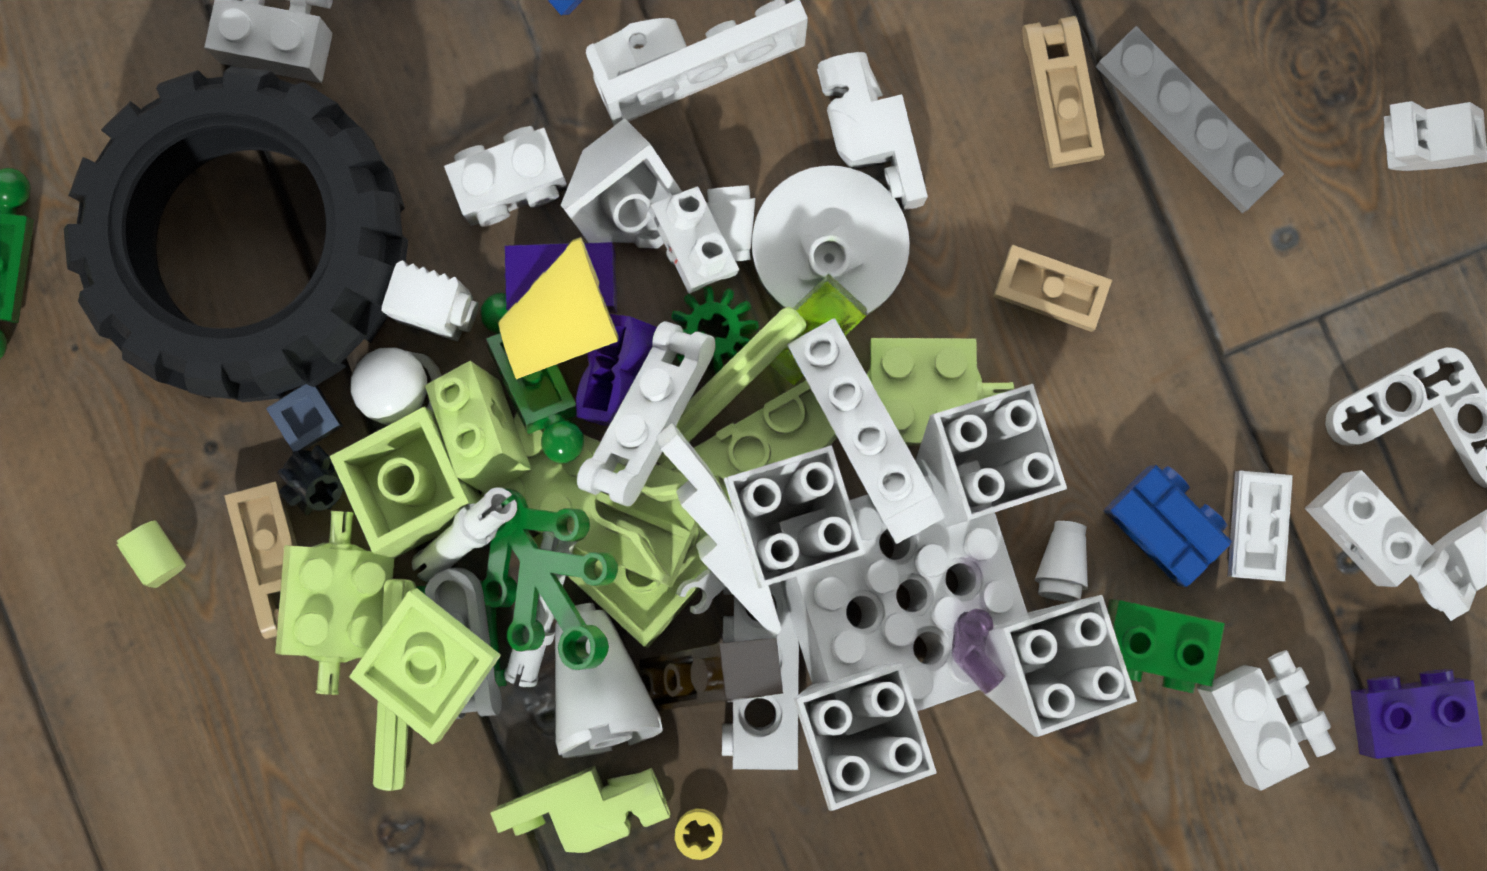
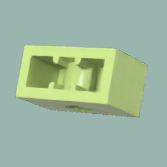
(477, 427)

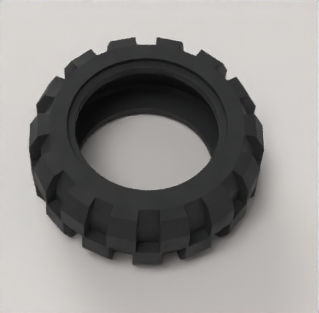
(142, 168)

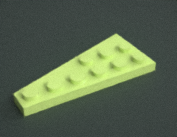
(779, 431)

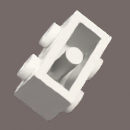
(506, 176)

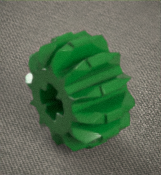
(707, 313)

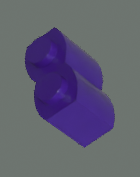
(613, 370)

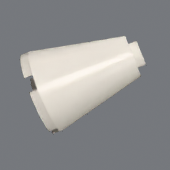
(601, 703)

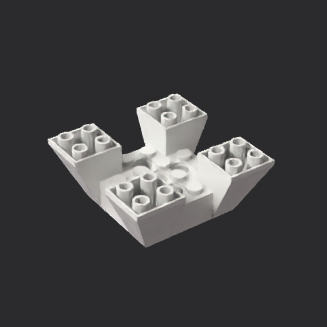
(865, 678)

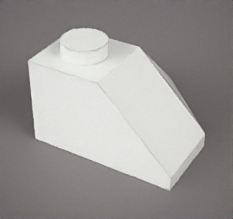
(615, 188)

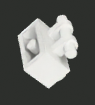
(270, 37)
(1255, 727)

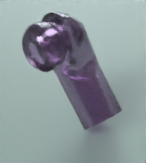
(969, 649)

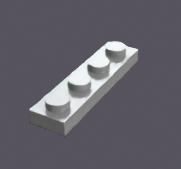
(1189, 120)

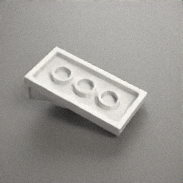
(668, 70)

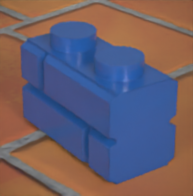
(1169, 524)

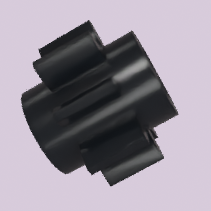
(310, 481)

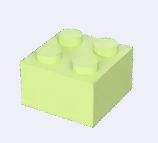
(402, 484)

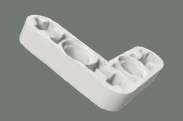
(1444, 399)

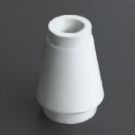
(734, 217)
(1064, 563)

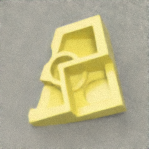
(558, 315)

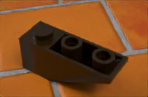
(713, 674)

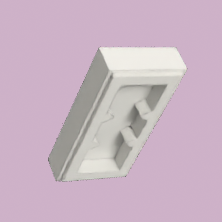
(1260, 525)

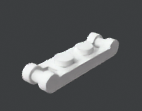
(648, 408)

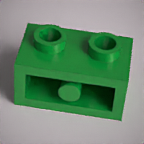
(1166, 644)

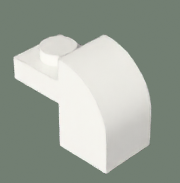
(1434, 136)
(1456, 568)

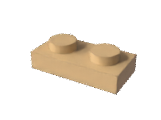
(1052, 288)

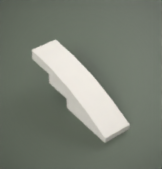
(723, 545)

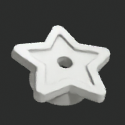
(834, 244)

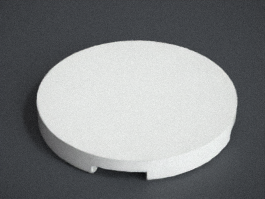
(813, 206)

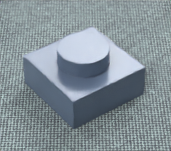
(304, 417)

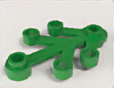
(538, 576)

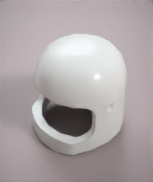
(391, 383)

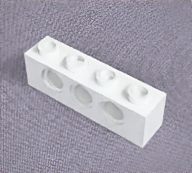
(866, 431)
(777, 743)

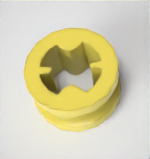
(694, 849)

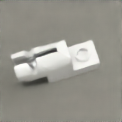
(871, 129)

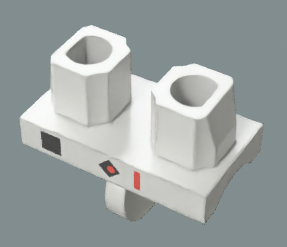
(693, 239)

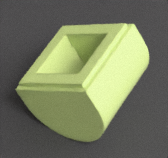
(151, 554)

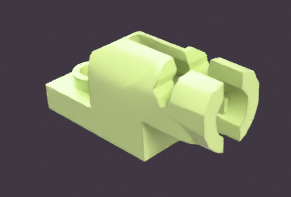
(586, 811)

